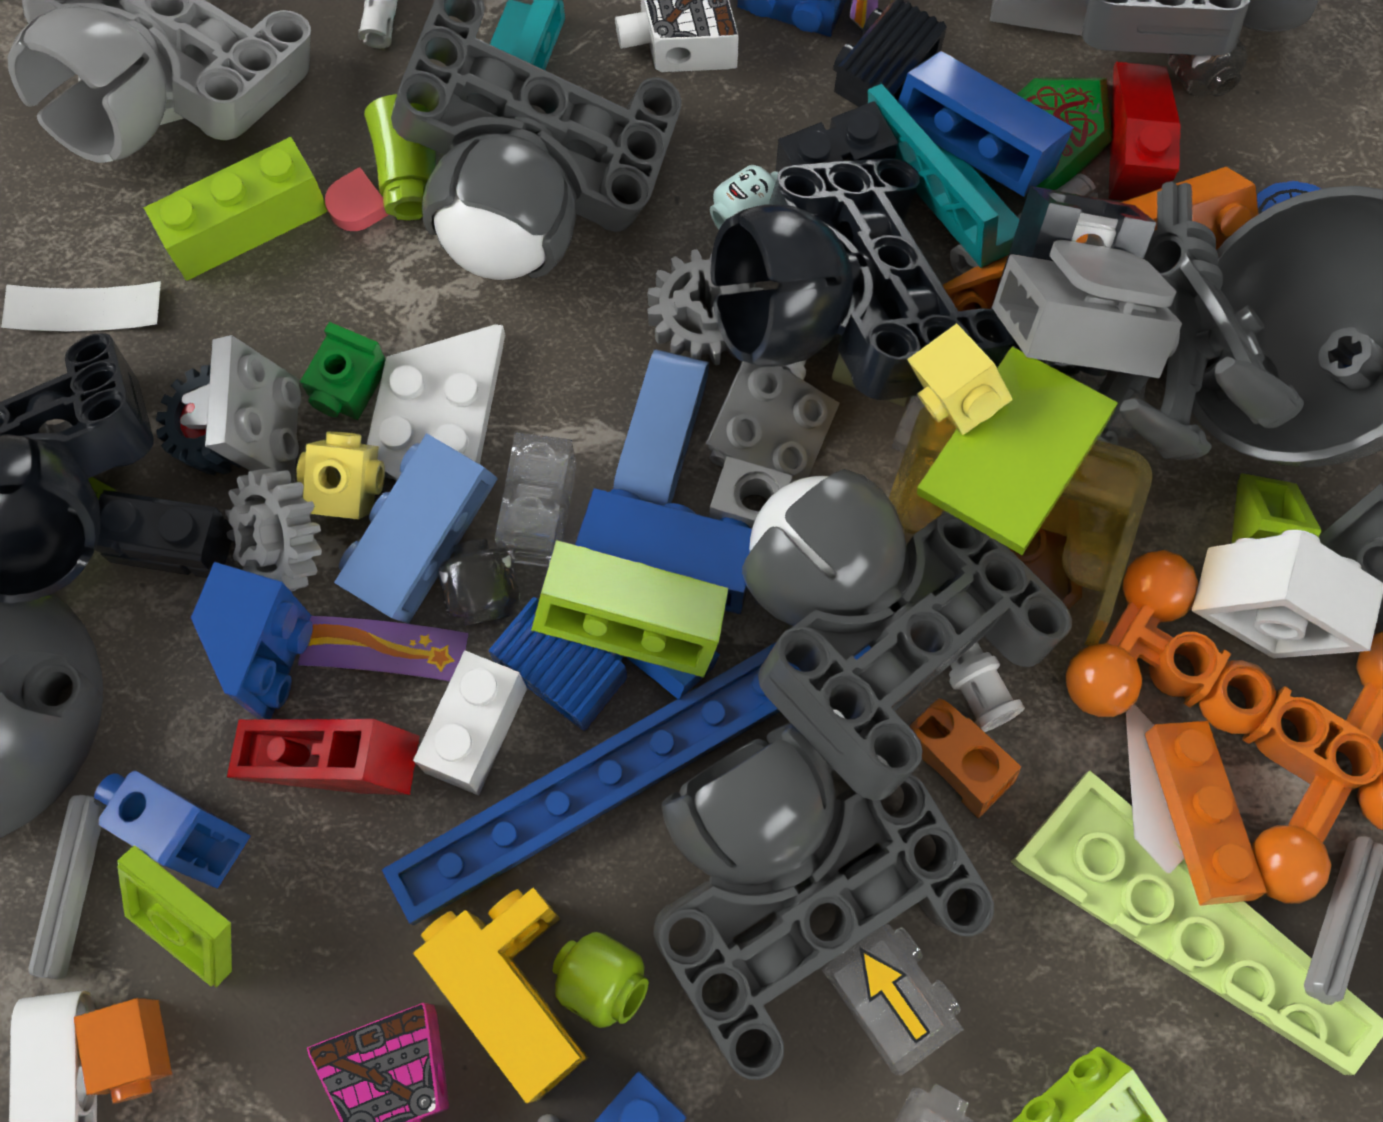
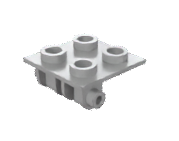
(772, 421)

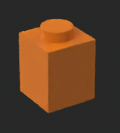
(123, 1049)

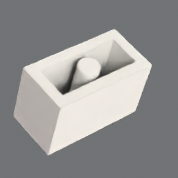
(471, 723)

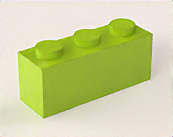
(237, 208)
(630, 609)

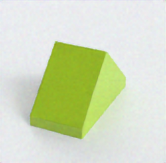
(1269, 508)

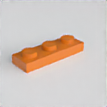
(1204, 813)

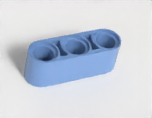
(661, 427)

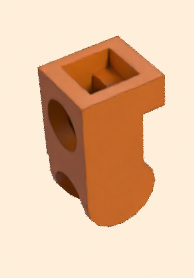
(964, 756)

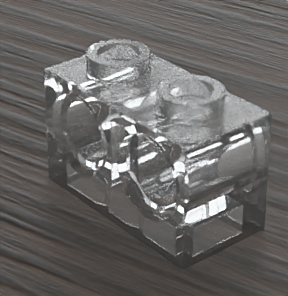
(536, 497)

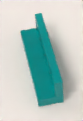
(950, 187)

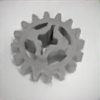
(680, 312)
(273, 527)

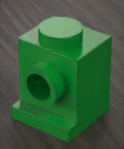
(355, 385)

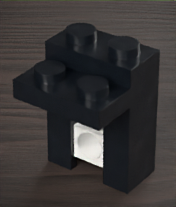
(1067, 216)

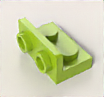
(1094, 1091)

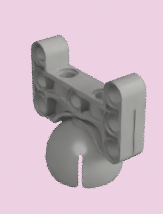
(148, 53)

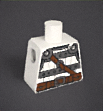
(683, 34)

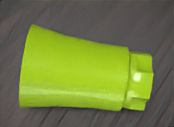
(400, 164)

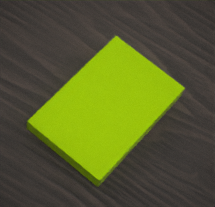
(1022, 458)

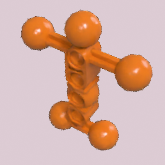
(1108, 681)

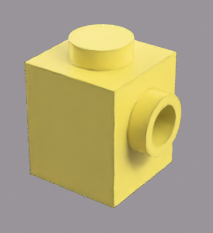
(959, 380)

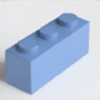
(414, 528)

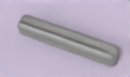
(66, 889)
(1345, 921)

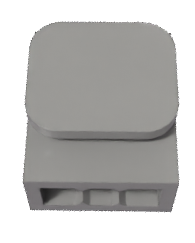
(1089, 309)

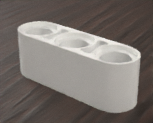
(47, 1062)

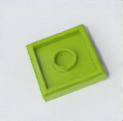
(175, 917)

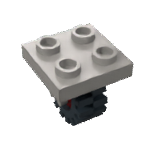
(233, 413)

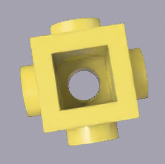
(341, 475)

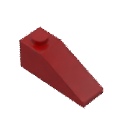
(1143, 131)
(325, 754)

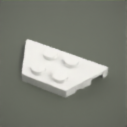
(437, 392)

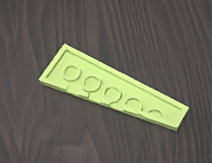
(1096, 863)

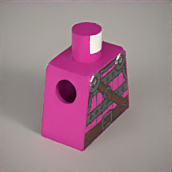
(385, 1068)

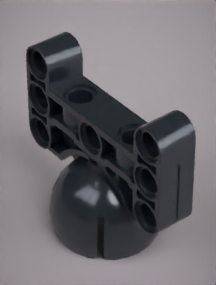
(843, 270)
(45, 494)

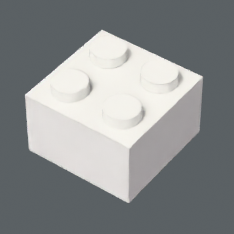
(1289, 596)

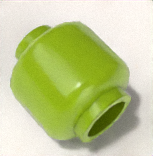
(600, 979)

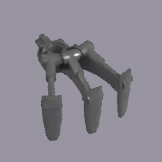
(1243, 379)

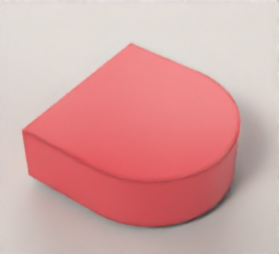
(354, 202)

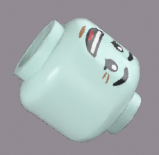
(742, 191)

